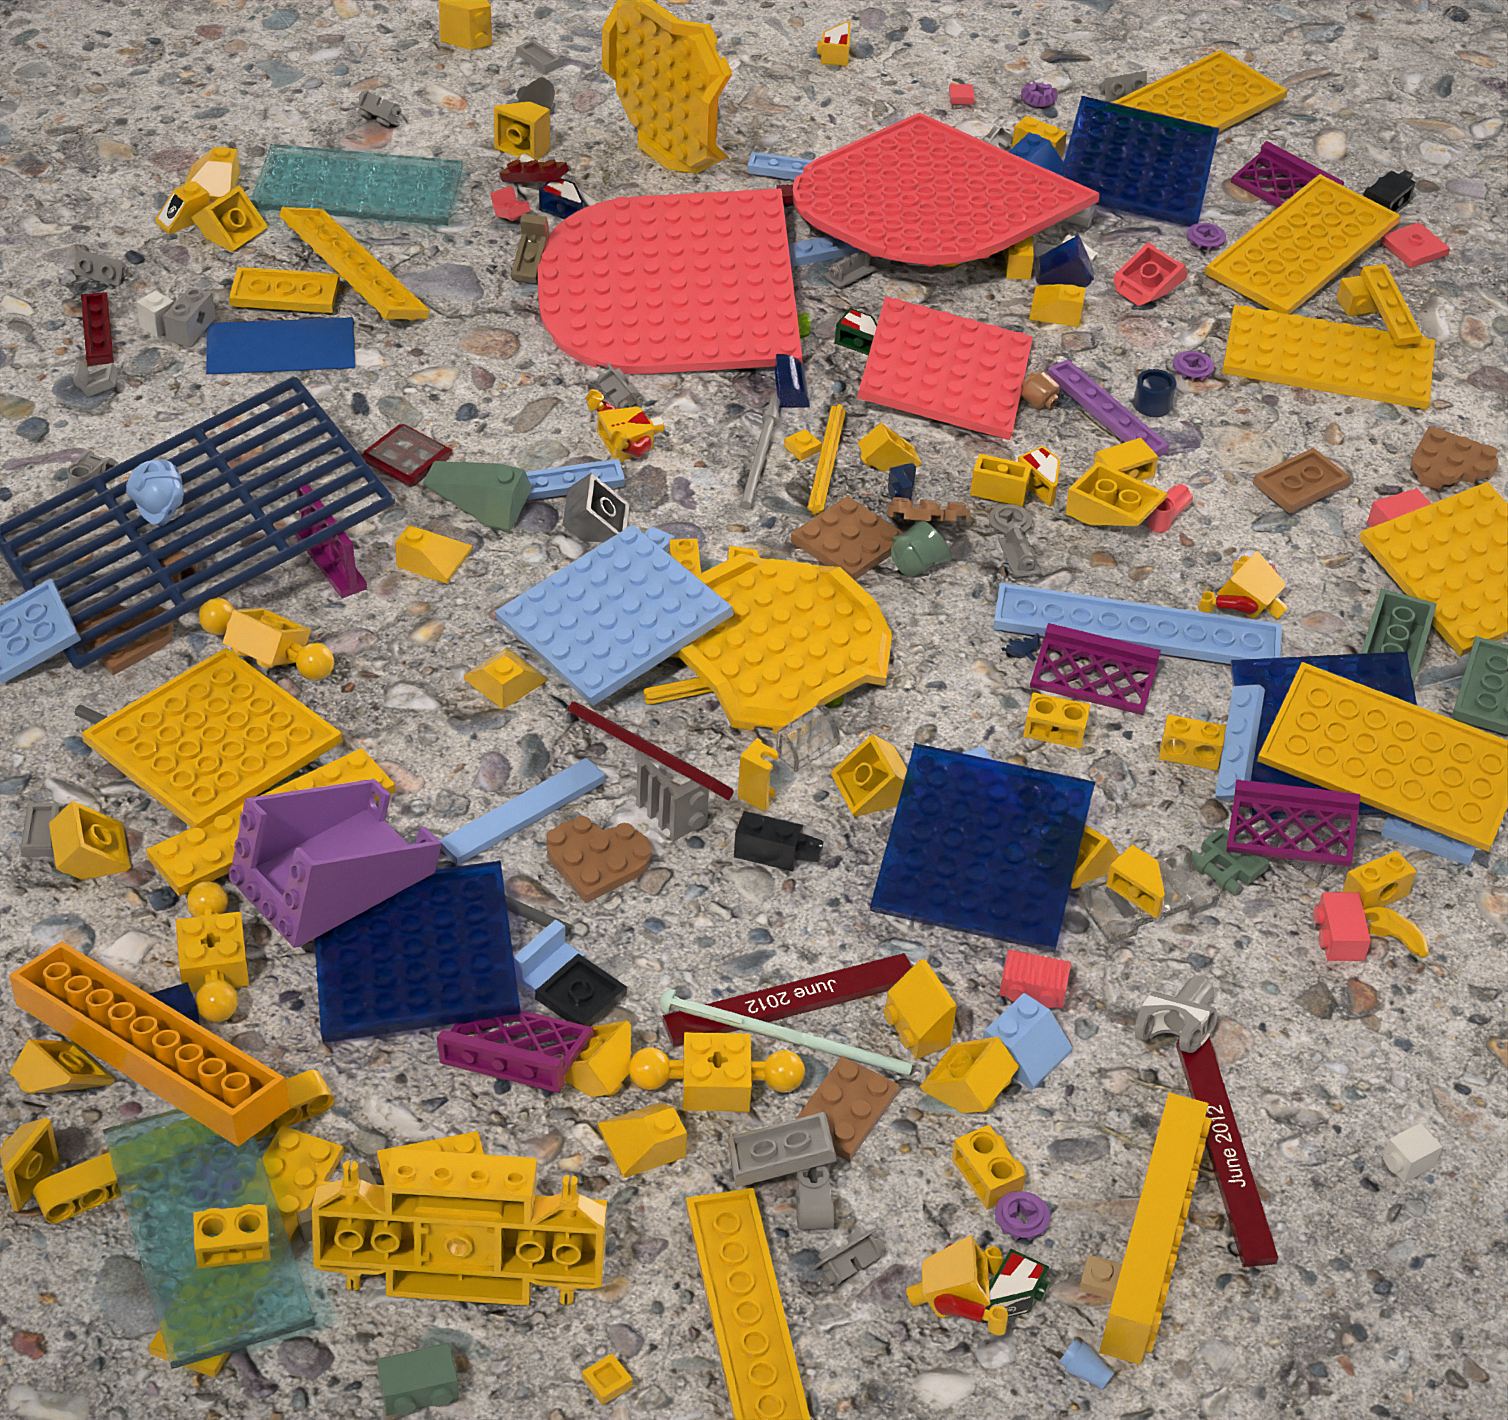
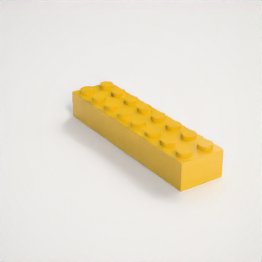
(1156, 1230)

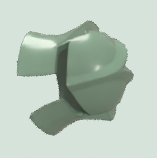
(918, 549)

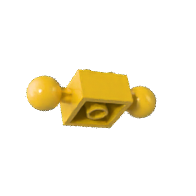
(266, 638)
(212, 951)
(716, 1071)

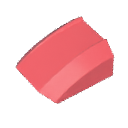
(1149, 275)

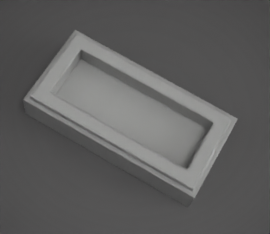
(539, 56)
(36, 832)

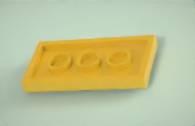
(284, 290)

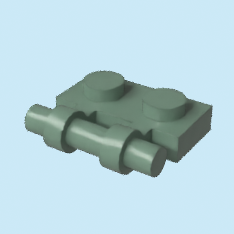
(1237, 865)

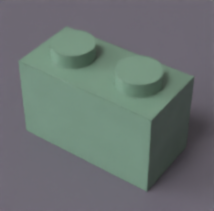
(417, 1379)

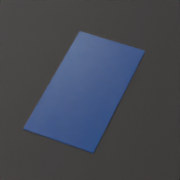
(280, 345)

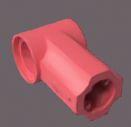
(1176, 501)

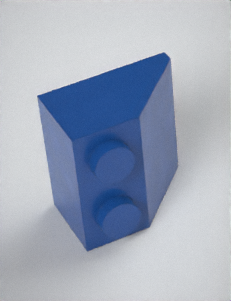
(1038, 151)

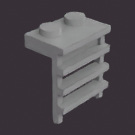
(676, 808)

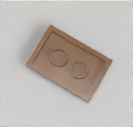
(1301, 480)
(852, 1103)

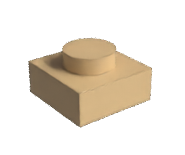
(1100, 1277)

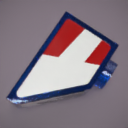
(560, 198)

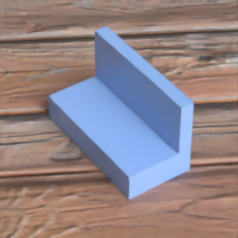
(543, 956)

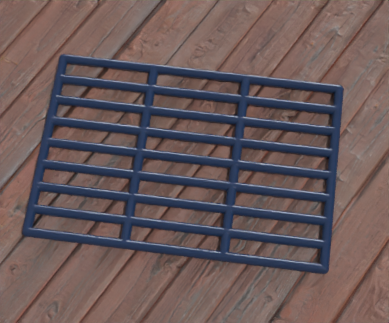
(238, 491)

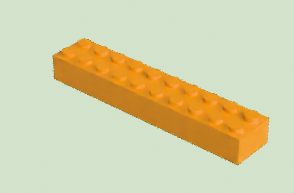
(151, 1043)

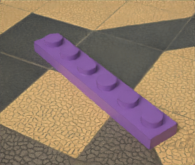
(1104, 406)

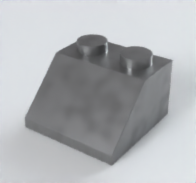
(594, 510)

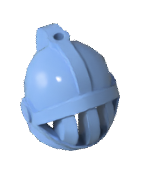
(156, 490)

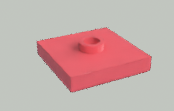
(1415, 244)

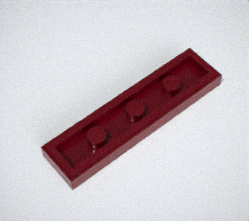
(97, 329)

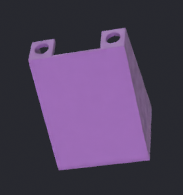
(324, 857)

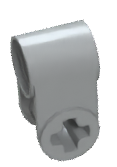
(86, 467)
(814, 1199)

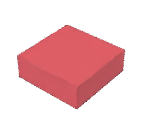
(961, 94)

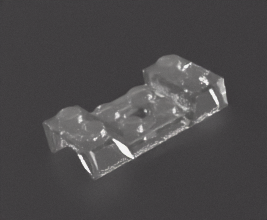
(1121, 919)

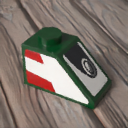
(856, 331)
(1018, 1284)

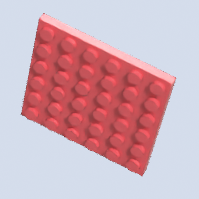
(946, 368)

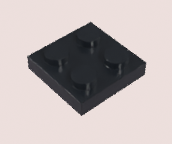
(580, 992)

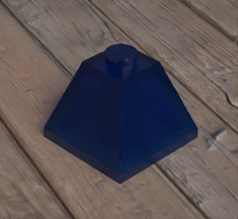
(1065, 265)

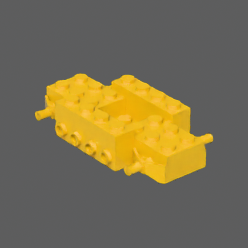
(459, 1229)

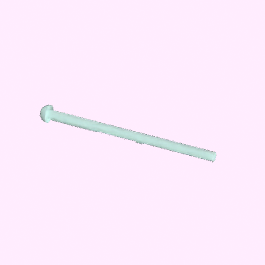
(670, 1001)

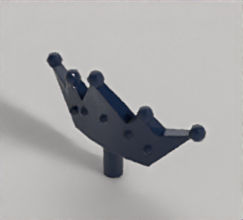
(1022, 649)

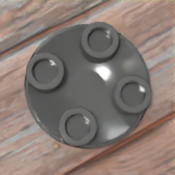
(538, 92)

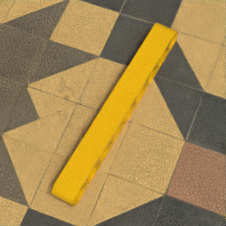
(95, 1181)

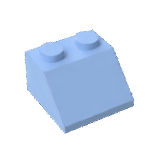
(1031, 1039)

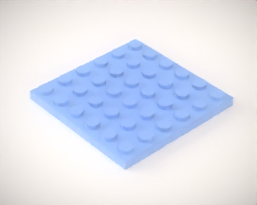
(613, 614)

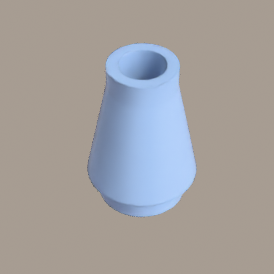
(1086, 1364)

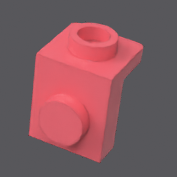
(507, 205)

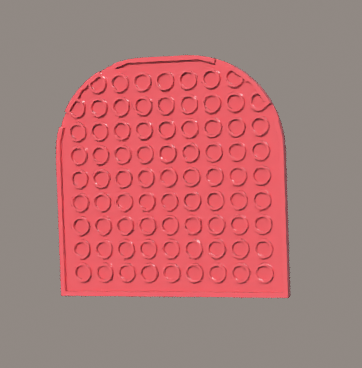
(932, 194)
(672, 283)

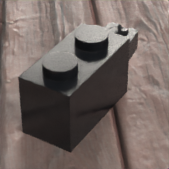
(1392, 190)
(774, 842)

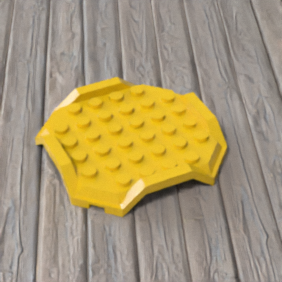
(666, 82)
(793, 640)

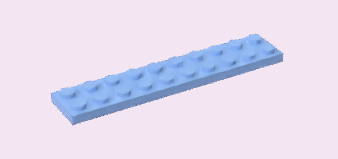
(1158, 627)

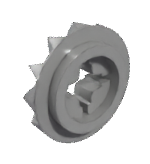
(1003, 513)

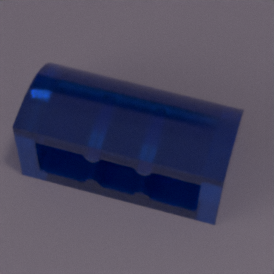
(791, 382)

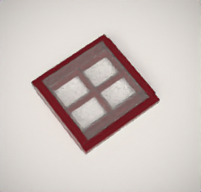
(405, 454)

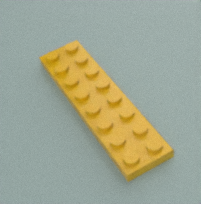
(354, 263)
(209, 852)
(294, 1168)
(746, 1307)

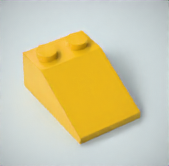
(1111, 498)

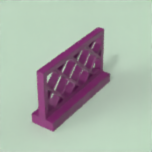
(1277, 162)
(334, 555)
(1099, 652)
(1296, 803)
(510, 1059)

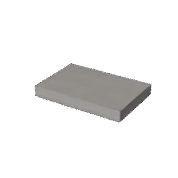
(781, 1149)

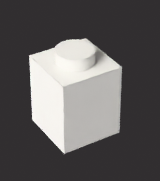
(151, 312)
(1412, 1152)

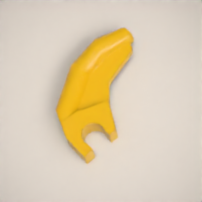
(1391, 923)

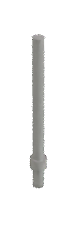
(769, 420)

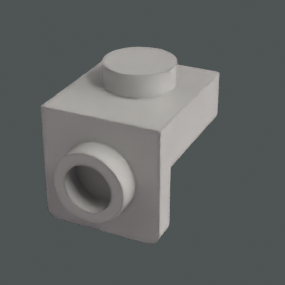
(95, 381)

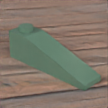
(484, 490)

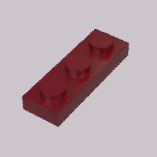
(533, 171)

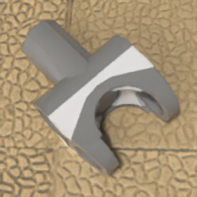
(1181, 1015)

